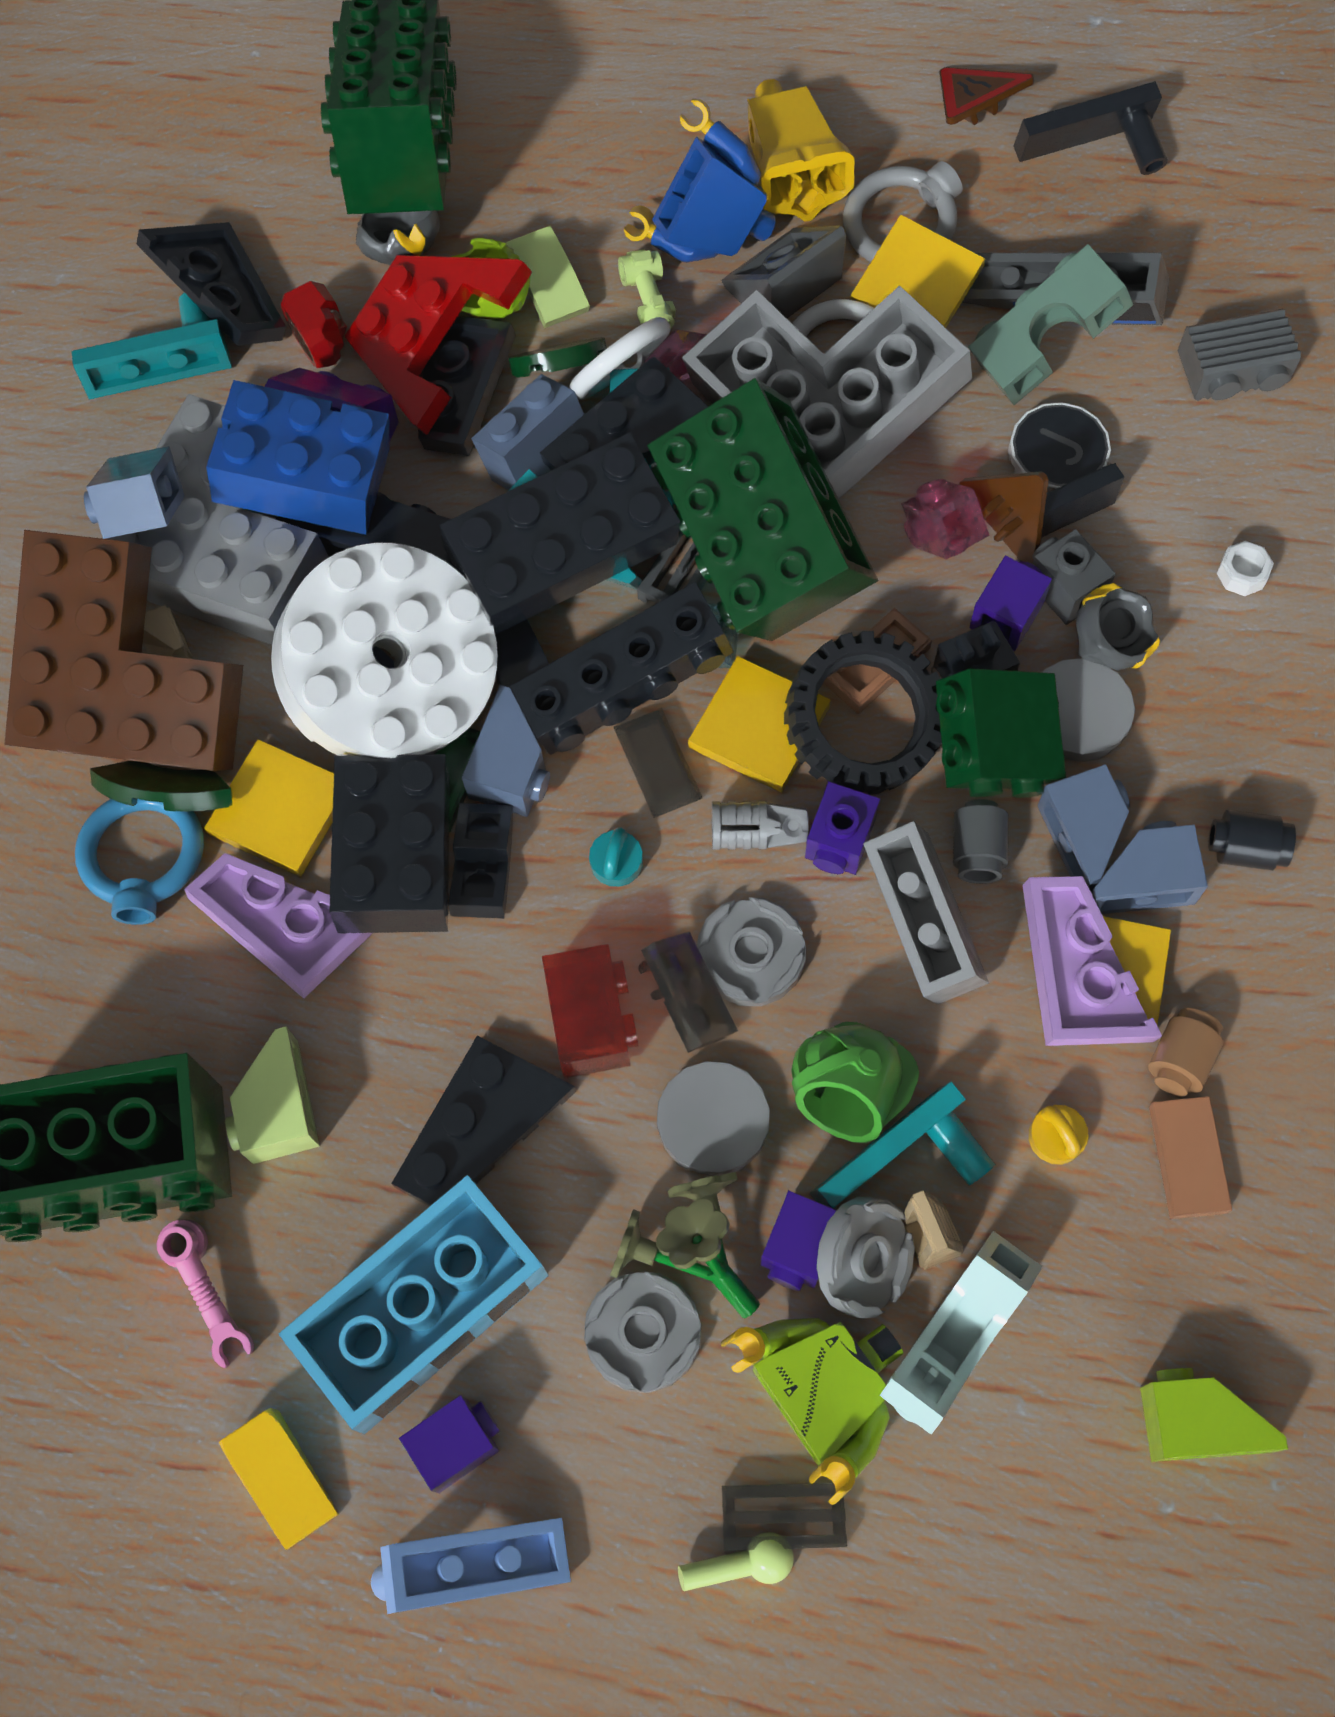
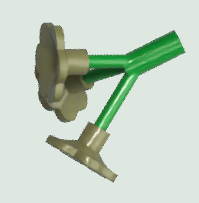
(690, 1237)

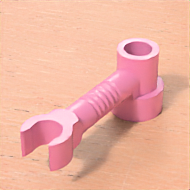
(195, 1276)

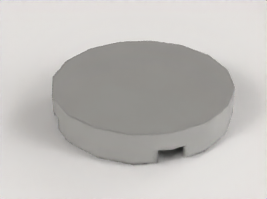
(1093, 708)
(752, 951)
(713, 1118)
(865, 1257)
(642, 1332)

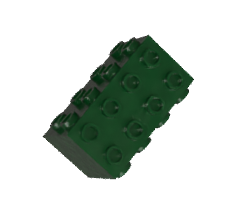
(390, 105)
(760, 512)
(110, 1146)

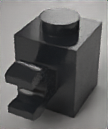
(976, 649)

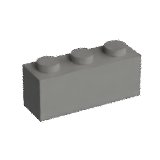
(925, 913)

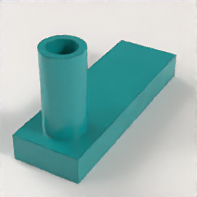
(154, 357)
(930, 1116)

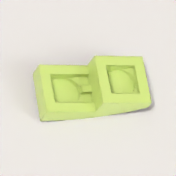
(553, 280)

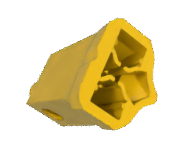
(796, 152)

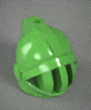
(852, 1080)

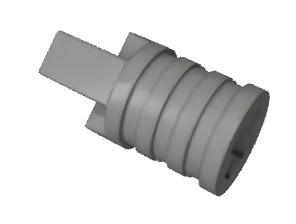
(775, 825)

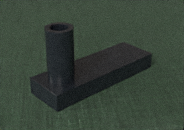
(1095, 119)

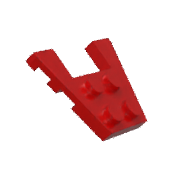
(413, 314)

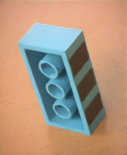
(413, 1305)

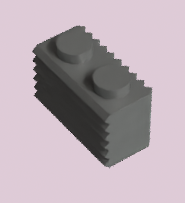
(1239, 355)

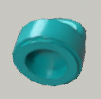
(616, 858)

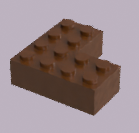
(83, 671)

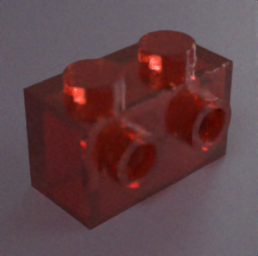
(587, 1010)

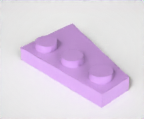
(274, 921)
(1077, 973)

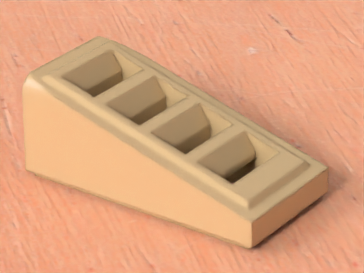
(931, 1230)

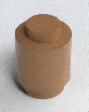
(1186, 1052)

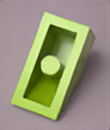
(1202, 1420)

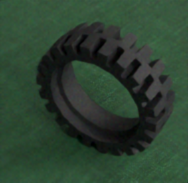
(896, 662)

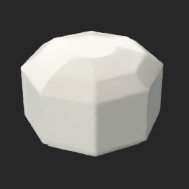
(1245, 568)

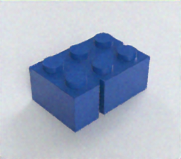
(298, 457)

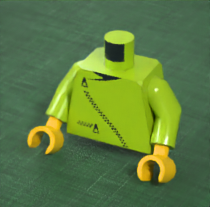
(824, 1389)

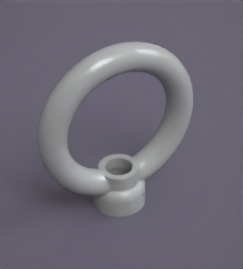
(936, 186)

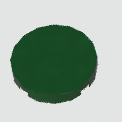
(557, 357)

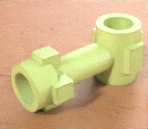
(642, 269)

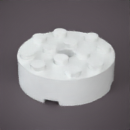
(413, 610)

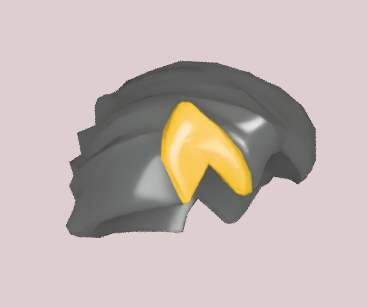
(396, 233)
(1116, 628)

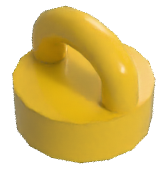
(1058, 1134)

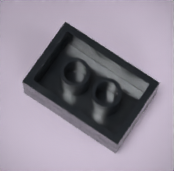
(390, 844)

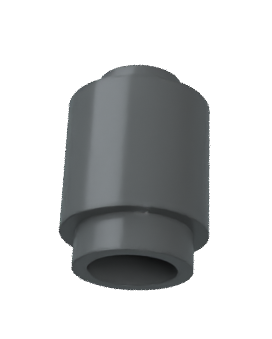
(980, 841)

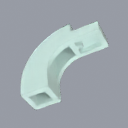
(960, 1332)

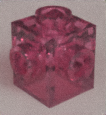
(944, 518)

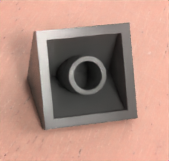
(792, 268)

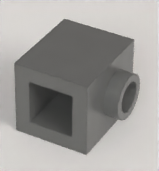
(1074, 573)

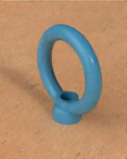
(136, 899)

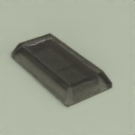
(657, 762)

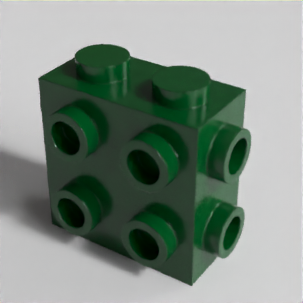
(1000, 731)

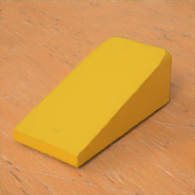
(279, 1477)

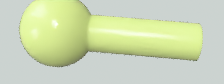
(766, 1563)

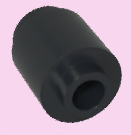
(1252, 840)

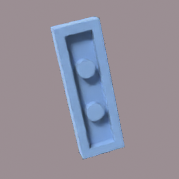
(471, 1565)

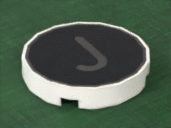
(1060, 442)

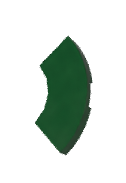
(175, 788)

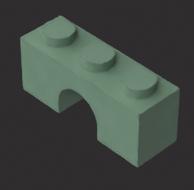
(1077, 292)

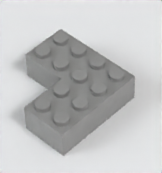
(853, 397)
(217, 557)

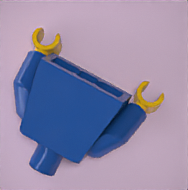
(710, 200)

